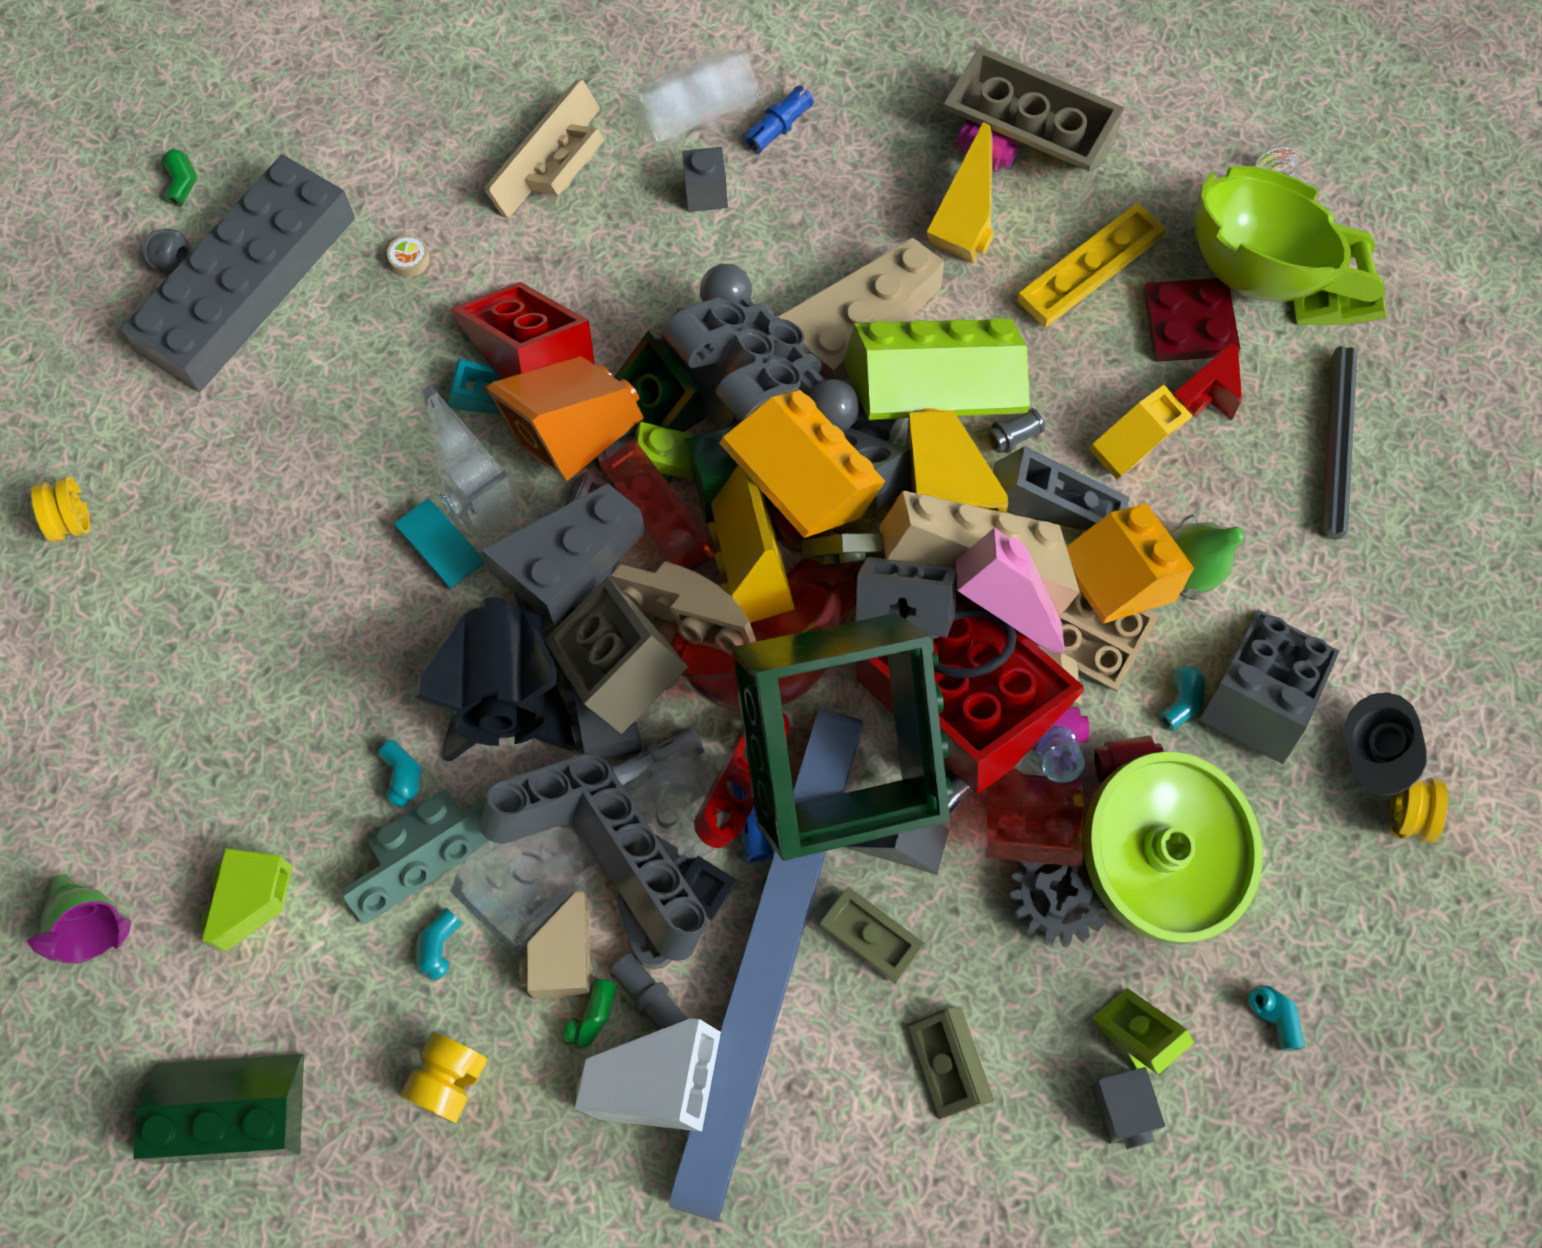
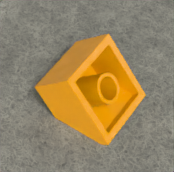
(1128, 564)

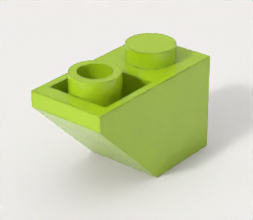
(246, 896)

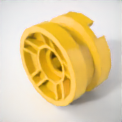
(60, 509)
(1420, 810)

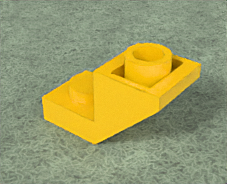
(1140, 432)

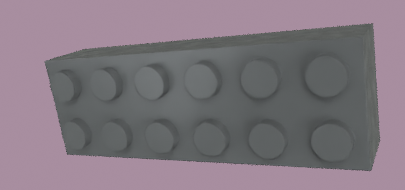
(239, 273)

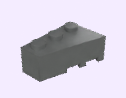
(566, 551)

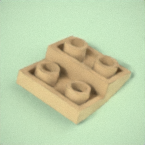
(1105, 649)

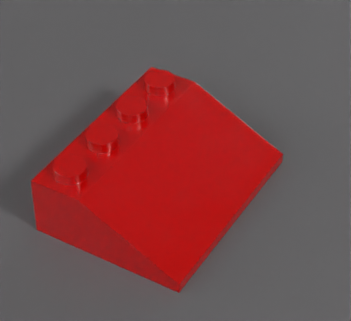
(993, 716)

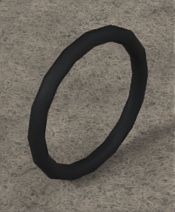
(993, 664)

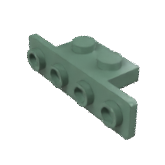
(415, 854)

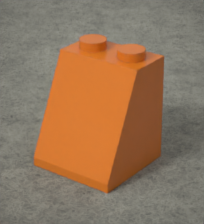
(566, 412)

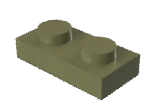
(842, 548)
(871, 935)

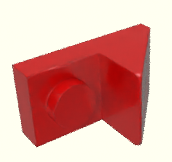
(1215, 383)

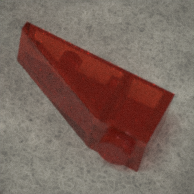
(661, 509)

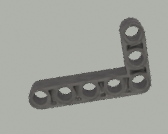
(618, 834)

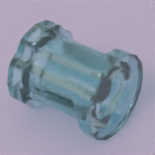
(1065, 765)

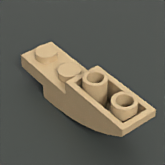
(696, 604)

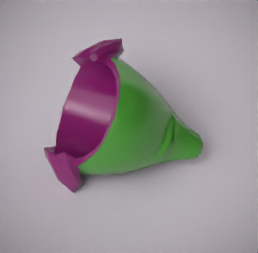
(77, 924)

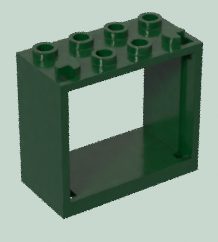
(862, 814)

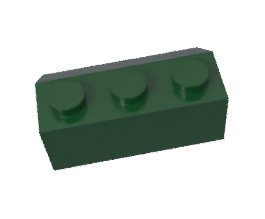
(221, 1110)

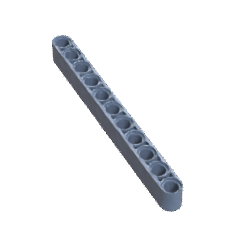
(762, 983)

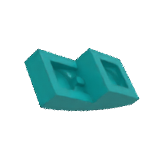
(439, 543)

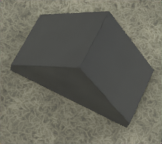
(915, 848)

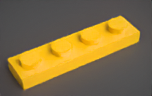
(1091, 265)

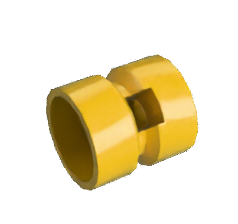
(443, 1077)

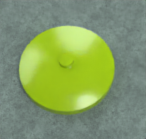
(1172, 847)

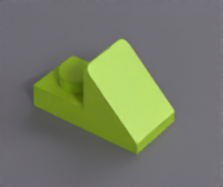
(1142, 1032)

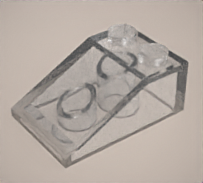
(473, 481)
(525, 881)

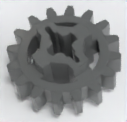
(1042, 888)

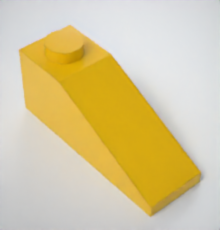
(965, 214)

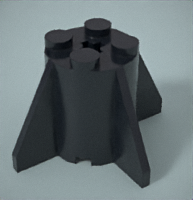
(496, 681)

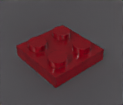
(1190, 319)

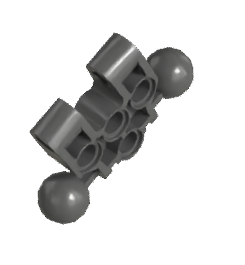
(754, 348)

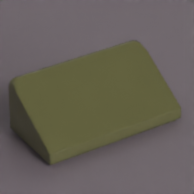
(950, 1062)

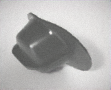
(1385, 743)

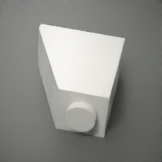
(653, 1078)

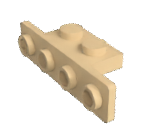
(550, 152)

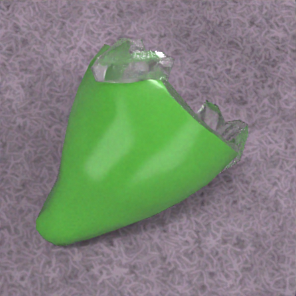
(1209, 551)

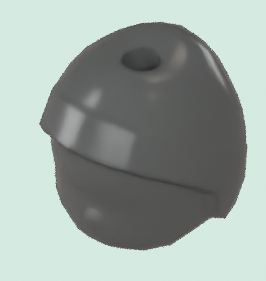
(165, 249)

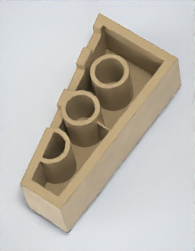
(882, 290)
(942, 530)

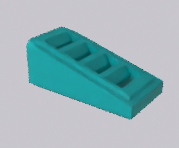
(472, 400)

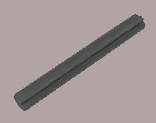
(1339, 443)

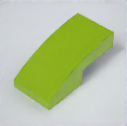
(1336, 309)

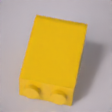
(949, 463)

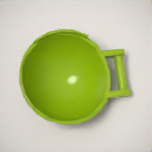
(1277, 242)

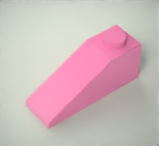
(1005, 582)

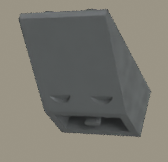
(1271, 687)

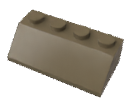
(1036, 109)

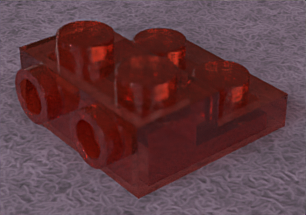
(1034, 820)

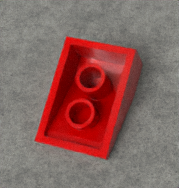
(523, 330)

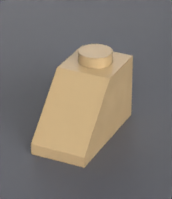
(560, 954)

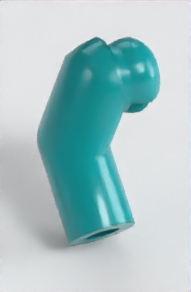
(405, 774)
(1281, 1013)

